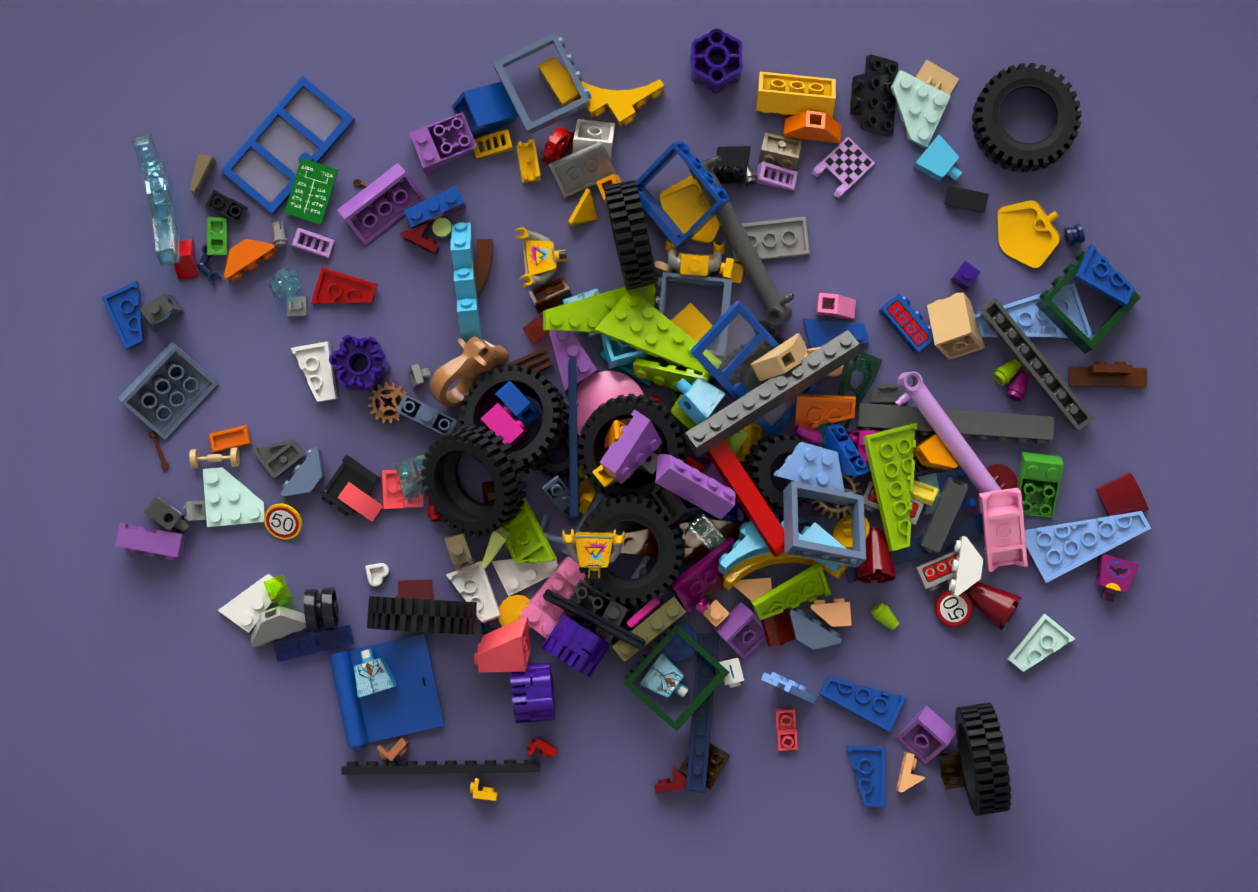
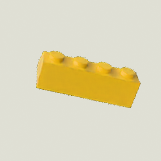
(795, 94)

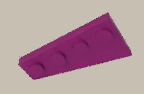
(694, 582)

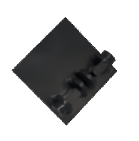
(733, 164)

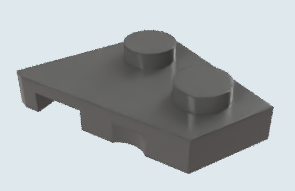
(279, 457)

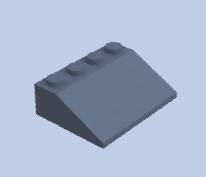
(168, 390)

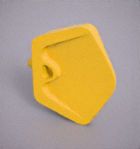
(686, 205)
(1027, 232)

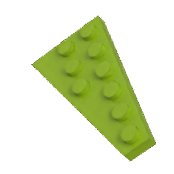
(589, 312)
(649, 331)
(892, 472)

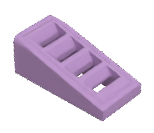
(775, 183)
(295, 244)

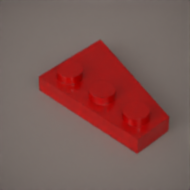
(342, 288)

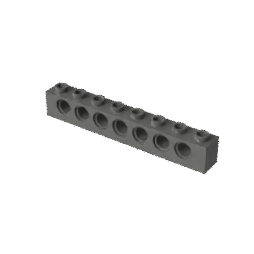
(1035, 364)

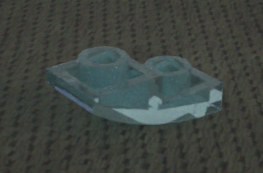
(706, 532)

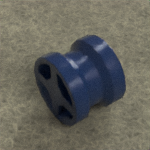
(1074, 235)

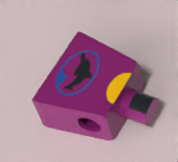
(1114, 575)

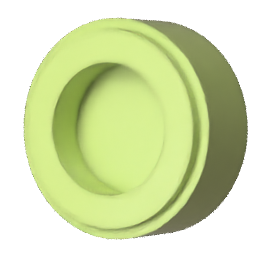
(441, 227)

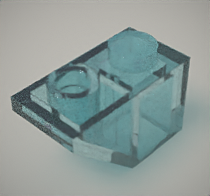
(410, 476)

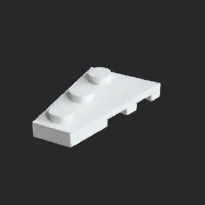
(319, 372)
(521, 576)
(475, 586)
(248, 605)

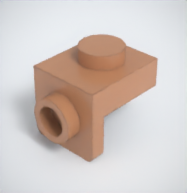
(398, 750)

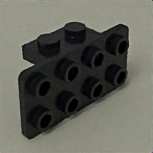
(874, 97)

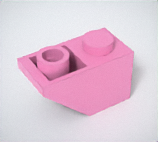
(835, 306)

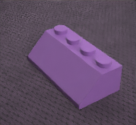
(372, 213)
(694, 486)

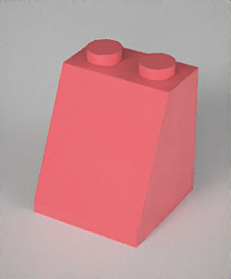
(505, 648)

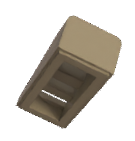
(201, 172)

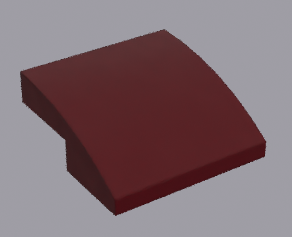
(1122, 496)

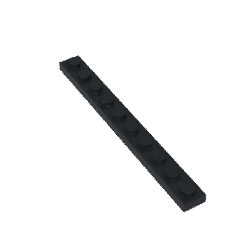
(432, 767)

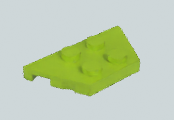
(526, 539)

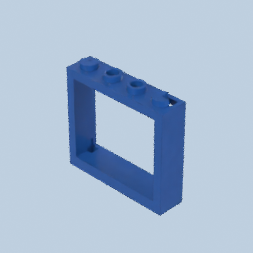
(658, 214)

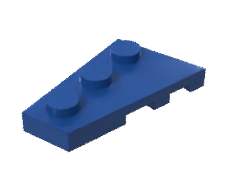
(822, 331)
(870, 772)

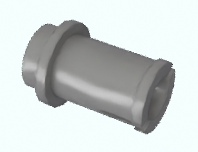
(279, 234)

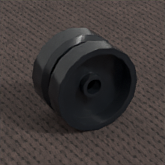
(321, 609)

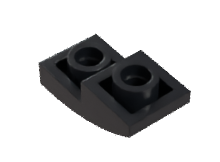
(966, 199)
(226, 207)

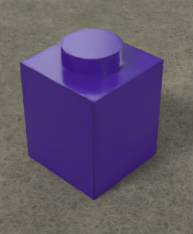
(965, 276)

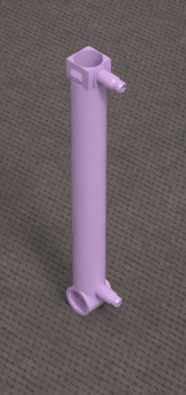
(946, 431)

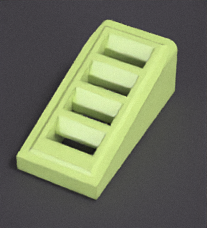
(495, 543)

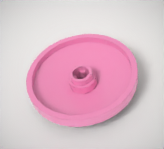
(598, 390)

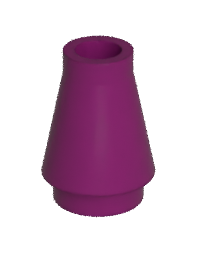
(1018, 387)
(810, 435)

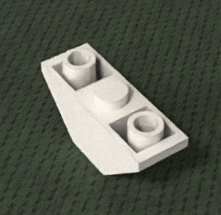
(966, 567)

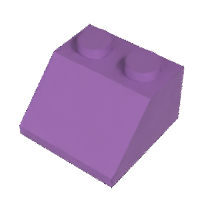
(742, 631)
(926, 735)

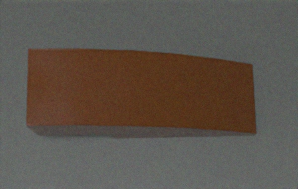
(483, 264)

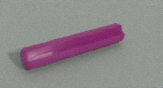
(703, 604)

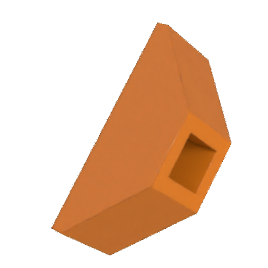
(812, 126)
(247, 257)

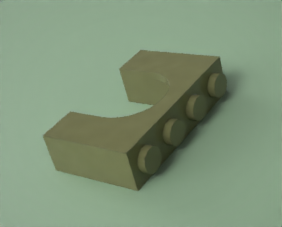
(651, 627)

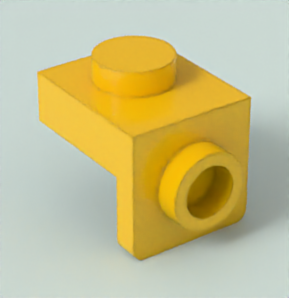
(731, 270)

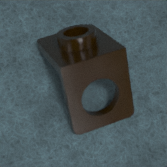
(951, 769)

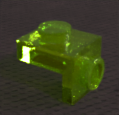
(278, 590)

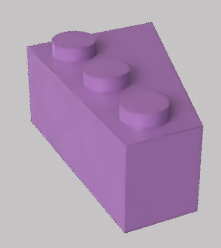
(568, 347)
(150, 541)

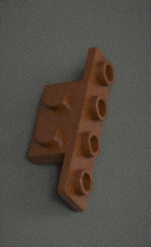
(1108, 375)

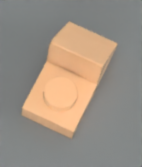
(906, 778)

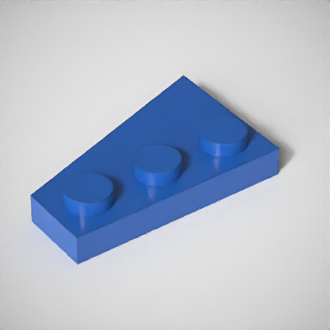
(1100, 276)
(125, 314)

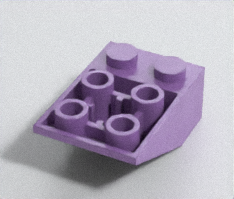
(443, 142)

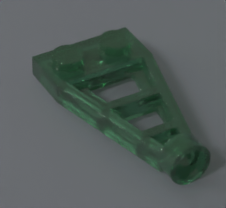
(869, 367)

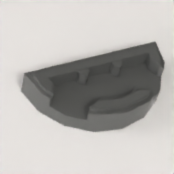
(886, 394)

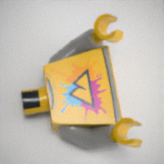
(539, 257)
(694, 262)
(593, 549)

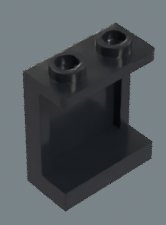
(351, 472)

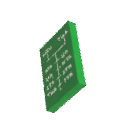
(311, 191)

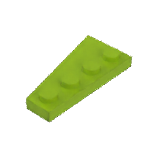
(665, 376)
(800, 588)

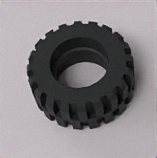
(759, 466)

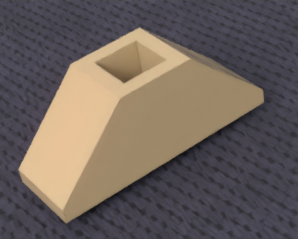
(780, 358)

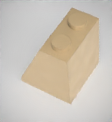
(955, 326)

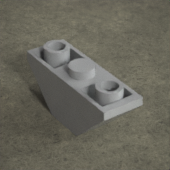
(276, 624)

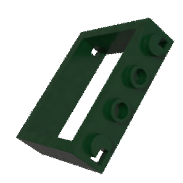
(1065, 324)
(645, 660)

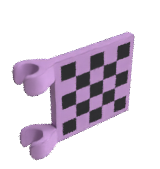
(846, 163)

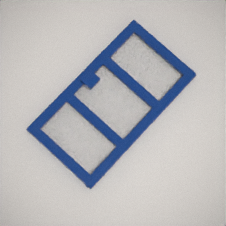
(297, 128)
(727, 355)

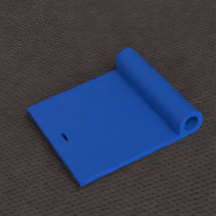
(393, 711)

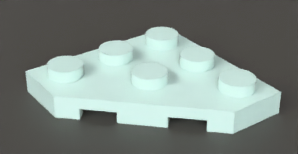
(918, 106)
(229, 500)

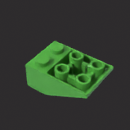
(1039, 483)

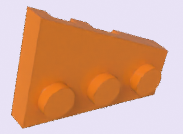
(823, 409)

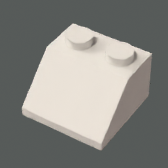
(591, 132)

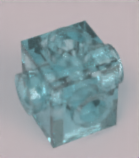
(284, 283)

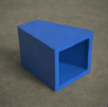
(486, 108)

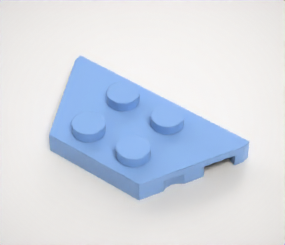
(813, 467)
(789, 686)

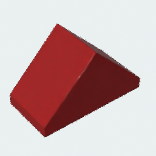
(187, 266)

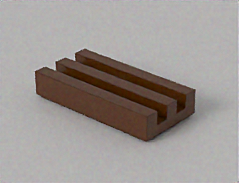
(532, 355)

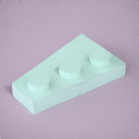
(1039, 642)

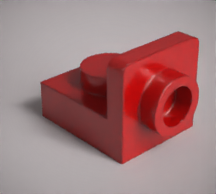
(545, 747)

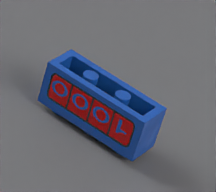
(435, 207)
(907, 323)

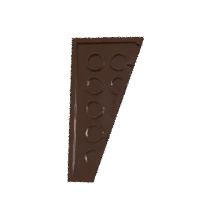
(643, 542)

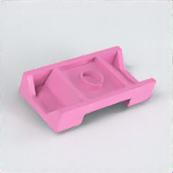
(1003, 528)
(544, 615)

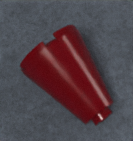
(878, 560)
(993, 603)

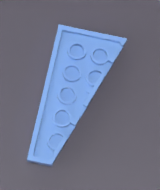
(1035, 322)
(1069, 545)

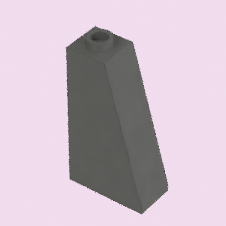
(944, 514)

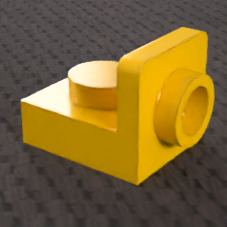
(587, 495)
(486, 793)

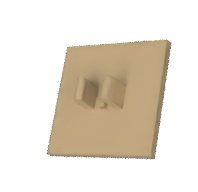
(937, 77)

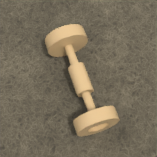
(194, 458)

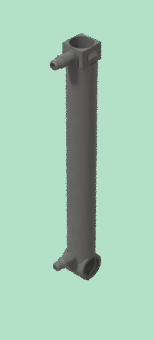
(748, 256)

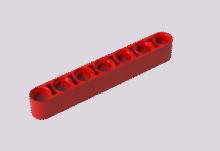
(748, 497)

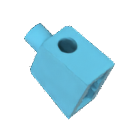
(939, 161)

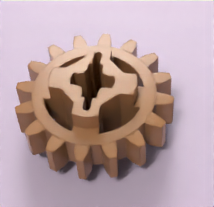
(383, 410)

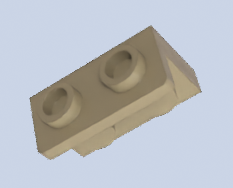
(780, 151)

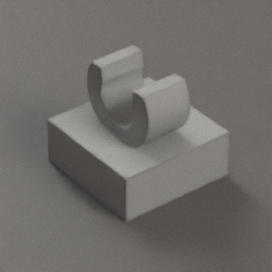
(297, 307)
(416, 375)
(195, 511)

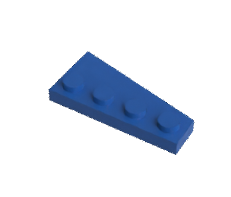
(869, 704)

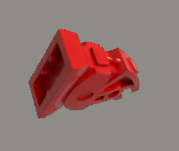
(557, 145)

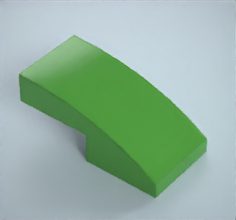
(216, 236)

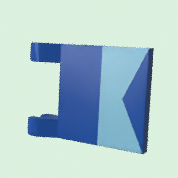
(938, 480)

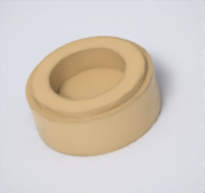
(661, 267)

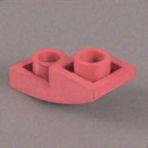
(360, 501)
(786, 729)

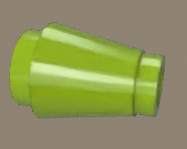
(1006, 372)
(884, 615)

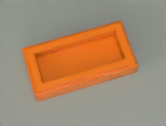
(230, 438)

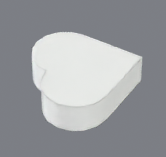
(377, 573)

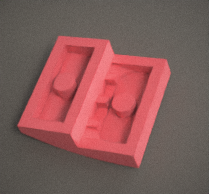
(392, 493)

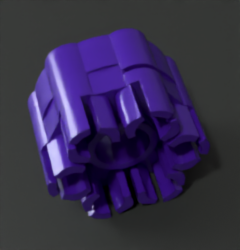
(716, 76)
(349, 352)
(578, 642)
(536, 692)

